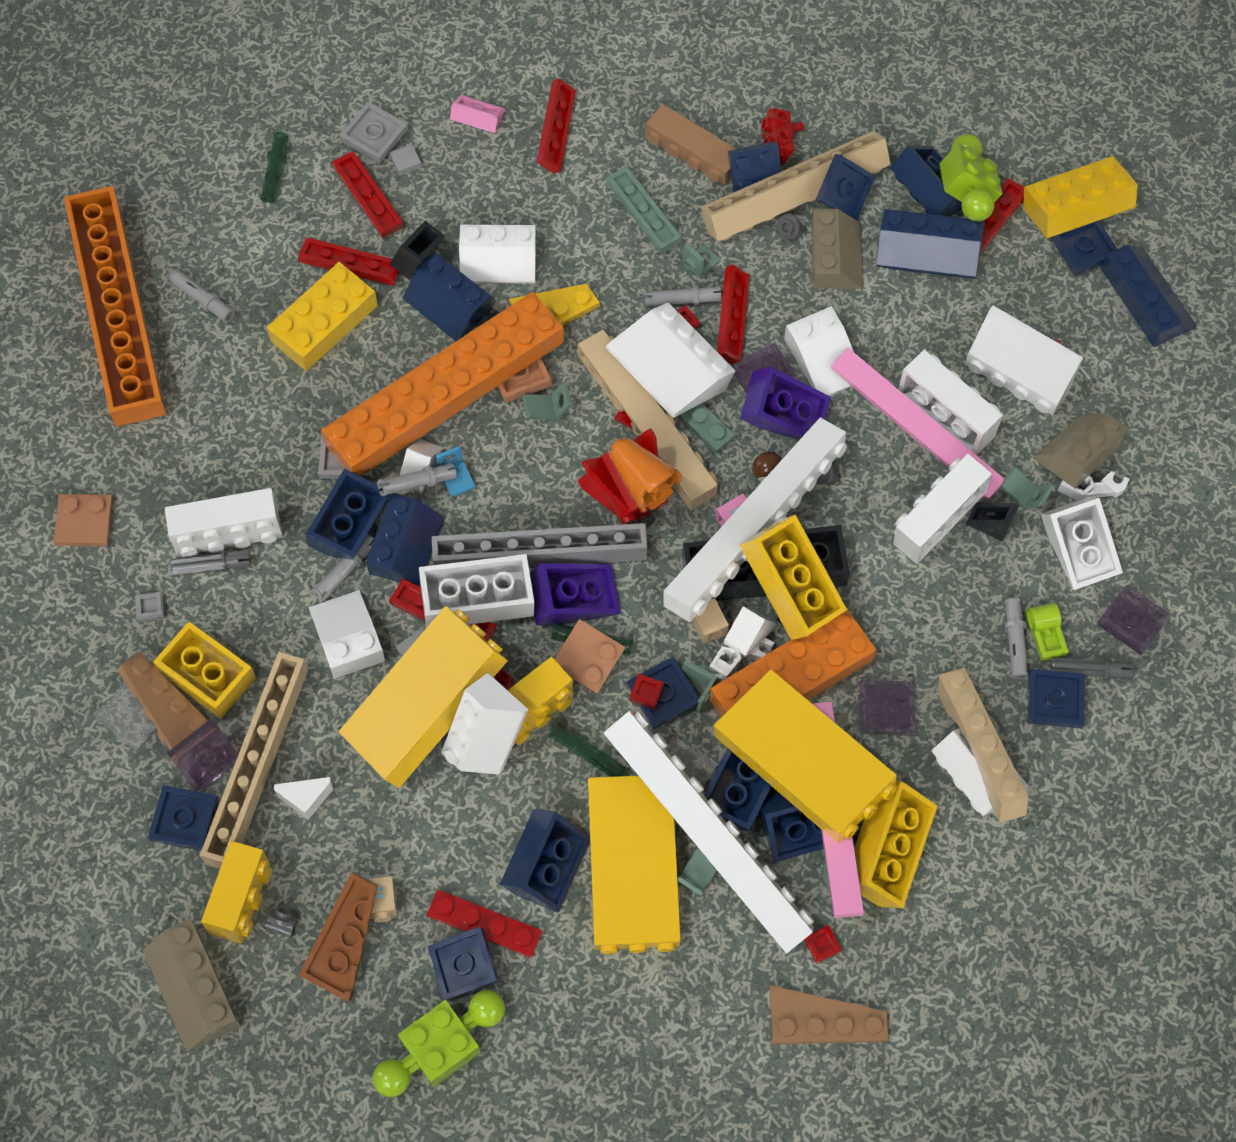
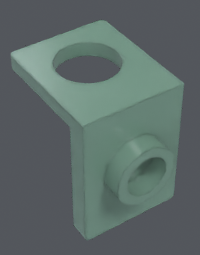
(695, 262)
(547, 406)
(1023, 490)
(701, 676)
(697, 872)

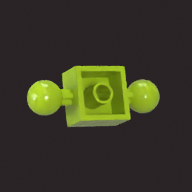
(971, 177)
(438, 1043)

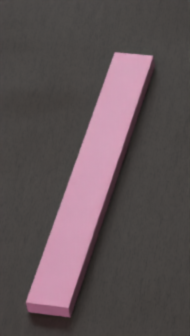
(907, 414)
(841, 863)

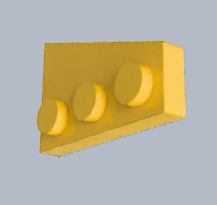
(567, 303)

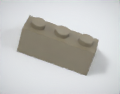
(835, 250)
(1082, 447)

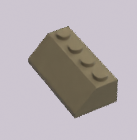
(190, 985)

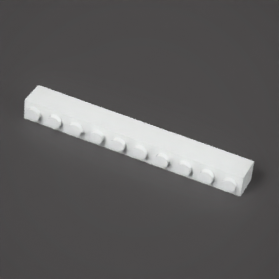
(766, 505)
(709, 831)

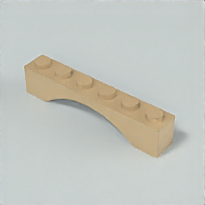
(997, 771)

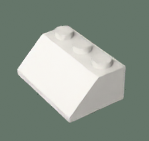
(498, 253)
(958, 759)

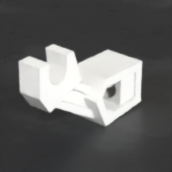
(1105, 488)
(724, 670)

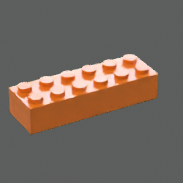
(805, 663)

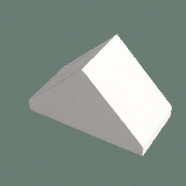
(419, 456)
(748, 630)
(304, 795)

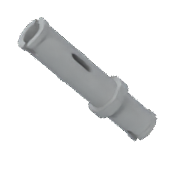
(683, 296)
(209, 301)
(427, 476)
(341, 571)
(1015, 628)

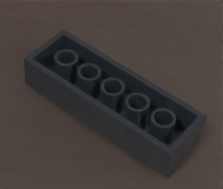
(826, 541)

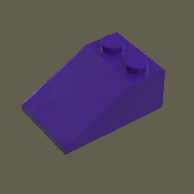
(782, 403)
(573, 592)

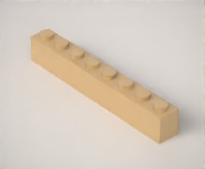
(788, 188)
(645, 412)
(255, 758)

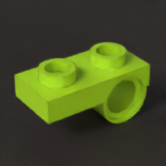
(1046, 631)

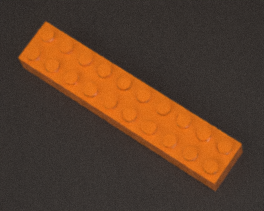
(114, 306)
(443, 385)

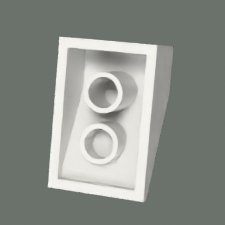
(816, 345)
(1082, 542)
(347, 634)

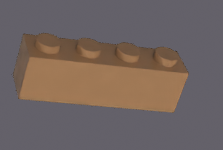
(690, 143)

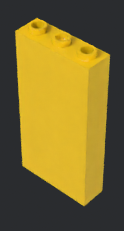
(421, 695)
(805, 756)
(632, 867)

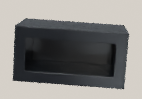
(416, 249)

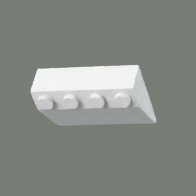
(671, 360)
(1023, 361)

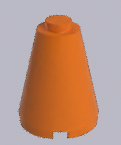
(644, 473)

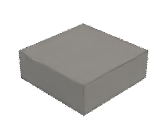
(405, 159)
(149, 607)

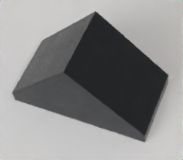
(993, 518)

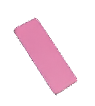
(476, 113)

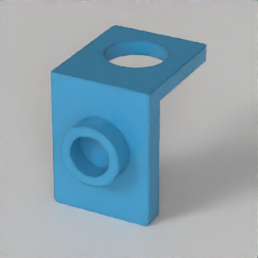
(463, 480)

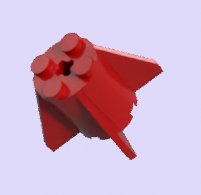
(608, 487)

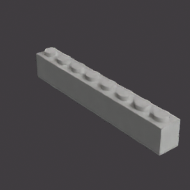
(549, 546)

